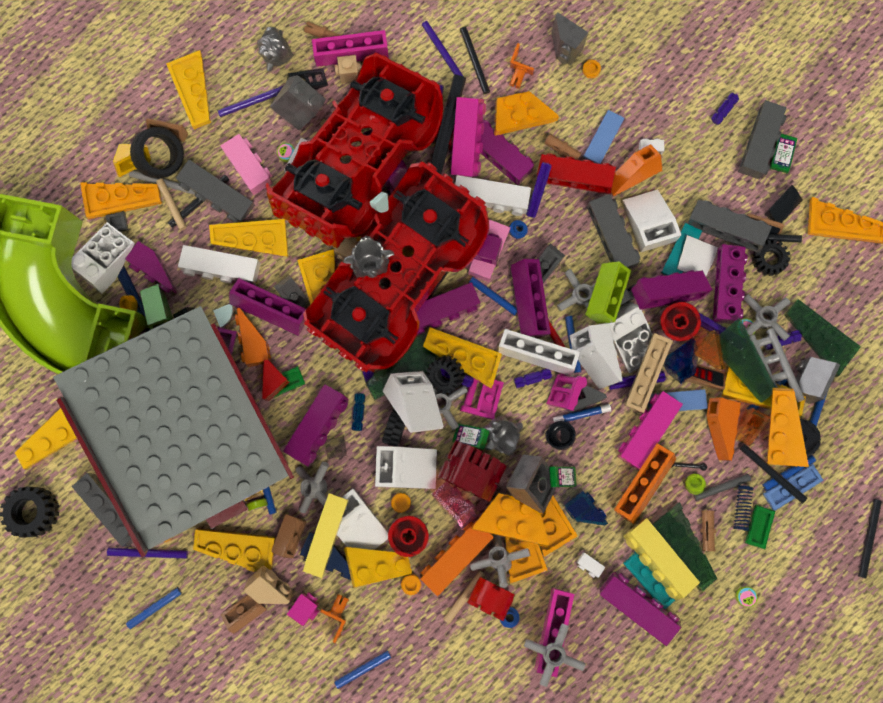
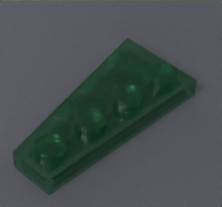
(822, 336)
(414, 360)
(745, 360)
(678, 534)

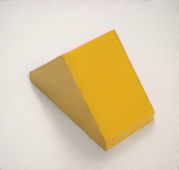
(122, 159)

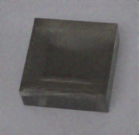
(336, 447)

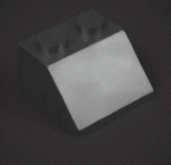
(567, 39)
(297, 102)
(815, 378)
(532, 483)

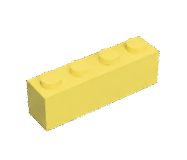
(661, 560)

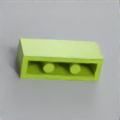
(608, 292)

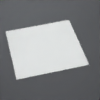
(697, 255)

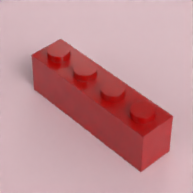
(579, 174)

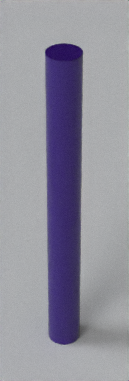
(440, 47)
(249, 102)
(150, 553)

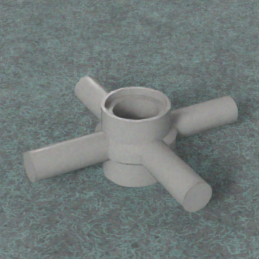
(576, 298)
(771, 312)
(449, 398)
(313, 487)
(500, 560)
(563, 658)

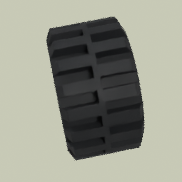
(13, 509)

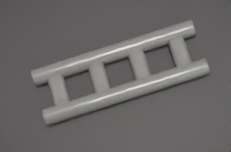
(781, 357)

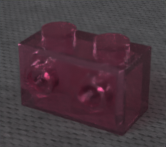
(454, 505)

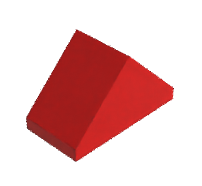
(272, 381)

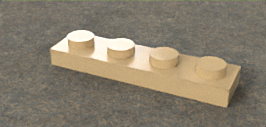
(648, 373)

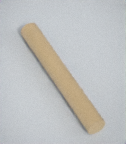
(171, 204)
(463, 598)

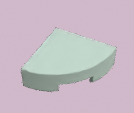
(380, 202)
(224, 315)

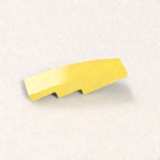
(325, 535)

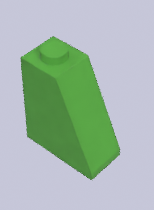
(155, 306)

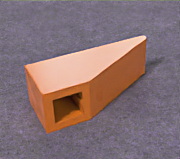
(636, 169)
(254, 345)
(722, 422)

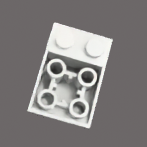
(651, 220)
(102, 257)
(630, 335)
(597, 354)
(414, 401)
(405, 467)
(360, 525)

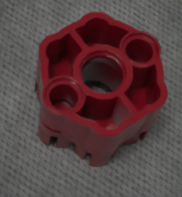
(470, 471)

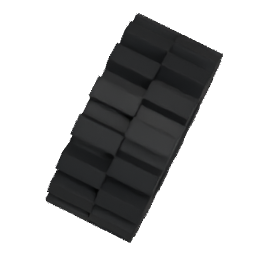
(781, 254)
(453, 370)
(393, 430)

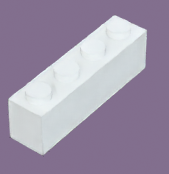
(498, 195)
(218, 265)
(538, 352)

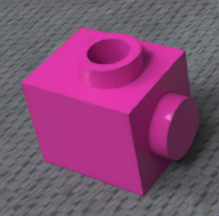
(304, 608)

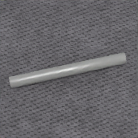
(170, 184)

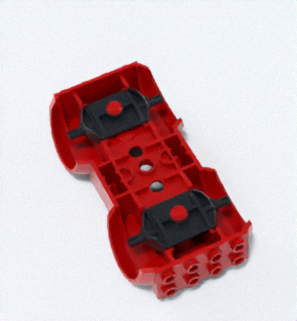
(335, 197)
(446, 235)

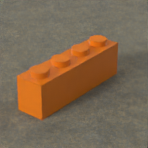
(645, 483)
(455, 559)

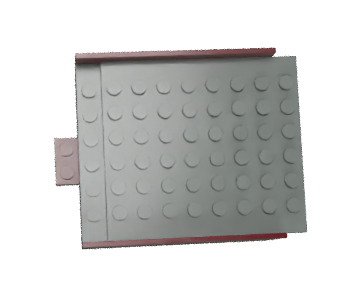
(171, 429)

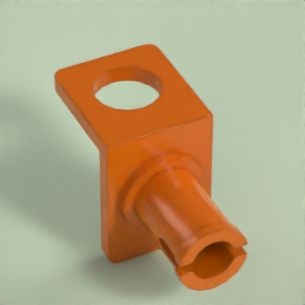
(520, 69)
(335, 613)

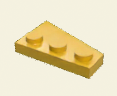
(375, 566)

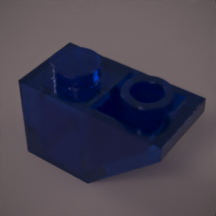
(682, 362)
(583, 510)

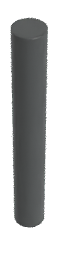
(723, 486)

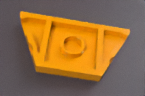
(521, 112)
(513, 520)

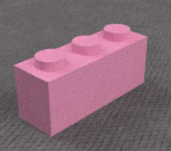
(247, 163)
(482, 269)

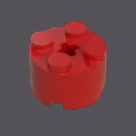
(676, 311)
(399, 543)
(491, 598)

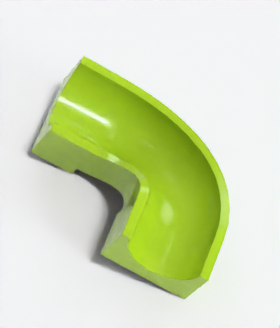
(40, 296)

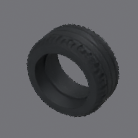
(173, 144)

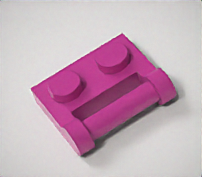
(564, 397)
(487, 402)

